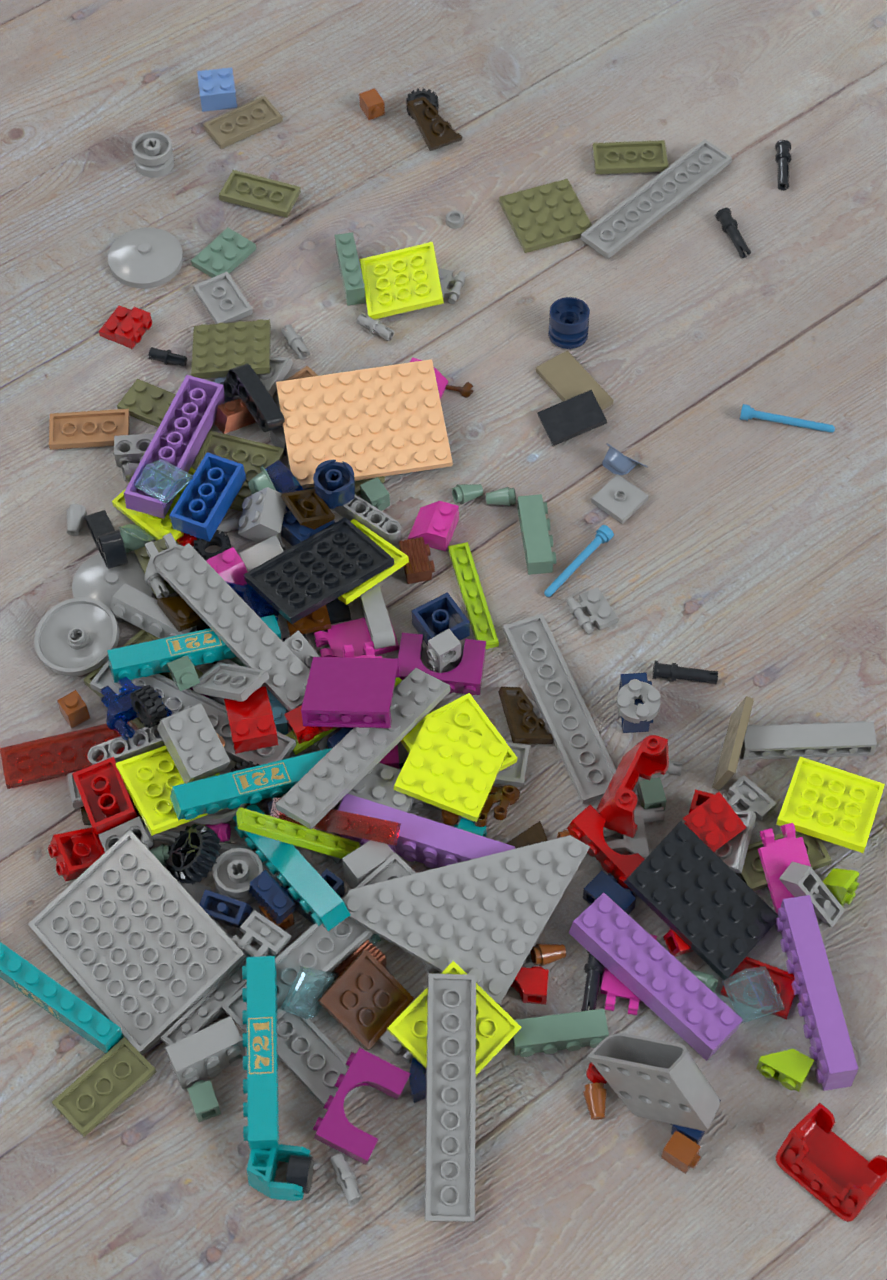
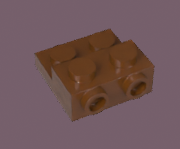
(311, 623)

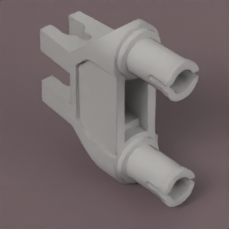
(152, 577)
(638, 844)

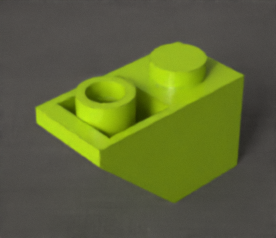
(842, 884)
(787, 1067)

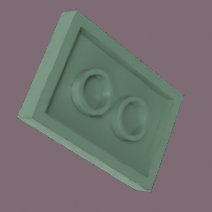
(223, 253)

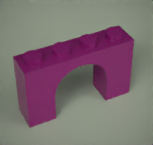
(463, 679)
(335, 1128)

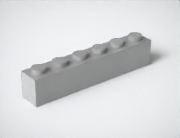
(809, 740)

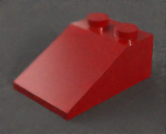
(251, 722)
(104, 796)

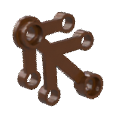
(505, 795)

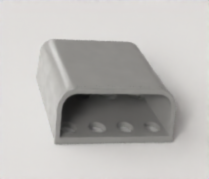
(656, 1080)

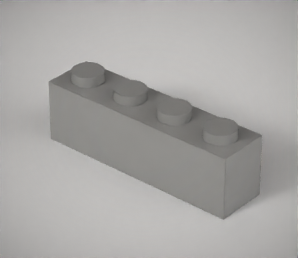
(143, 612)

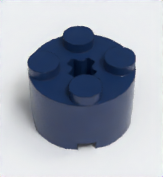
(334, 483)

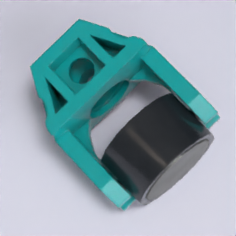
(263, 1168)

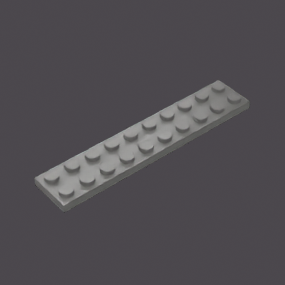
(655, 199)
(236, 624)
(561, 706)
(216, 712)
(361, 751)
(319, 947)
(309, 1054)
(450, 1098)

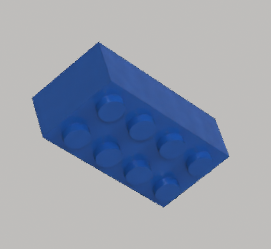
(208, 496)

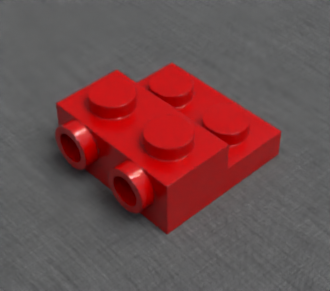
(126, 326)
(714, 822)
(75, 852)

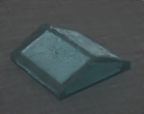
(162, 480)
(305, 992)
(753, 994)

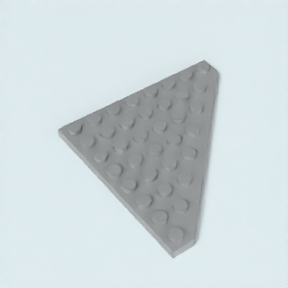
(473, 911)

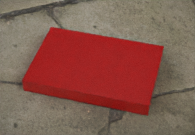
(781, 979)

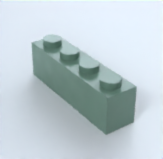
(350, 269)
(535, 534)
(560, 1032)

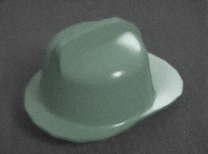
(260, 481)
(134, 537)

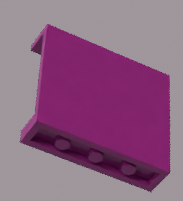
(350, 692)

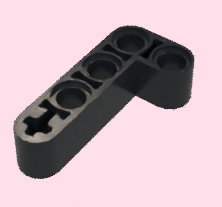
(246, 384)
(107, 539)

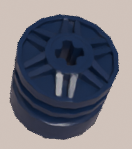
(568, 322)

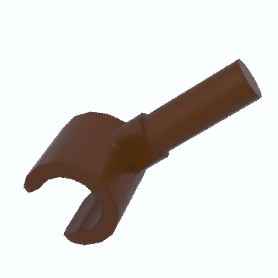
(465, 391)

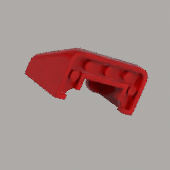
(619, 800)
(830, 1166)

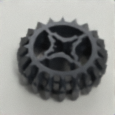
(193, 854)

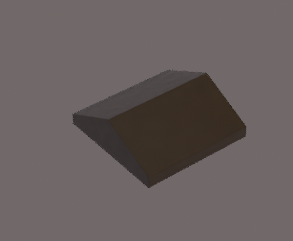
(308, 508)

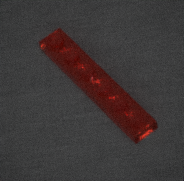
(351, 825)

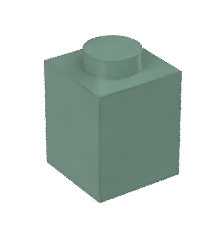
(375, 494)
(183, 673)
(651, 793)
(204, 1100)

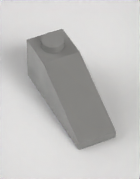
(803, 881)

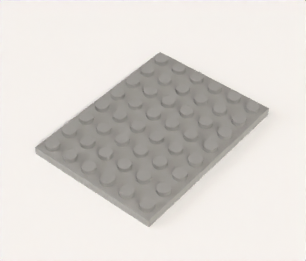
(136, 941)

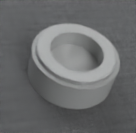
(454, 219)

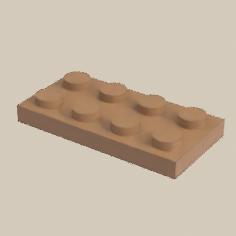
(87, 428)

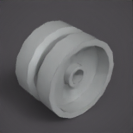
(153, 154)
(235, 872)

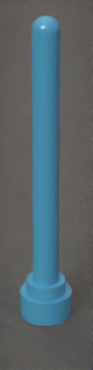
(749, 413)
(603, 535)

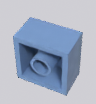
(217, 89)

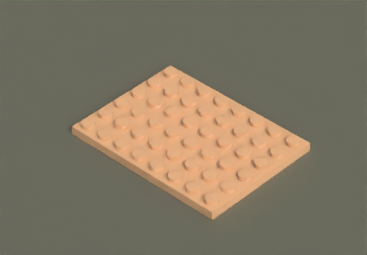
(370, 418)

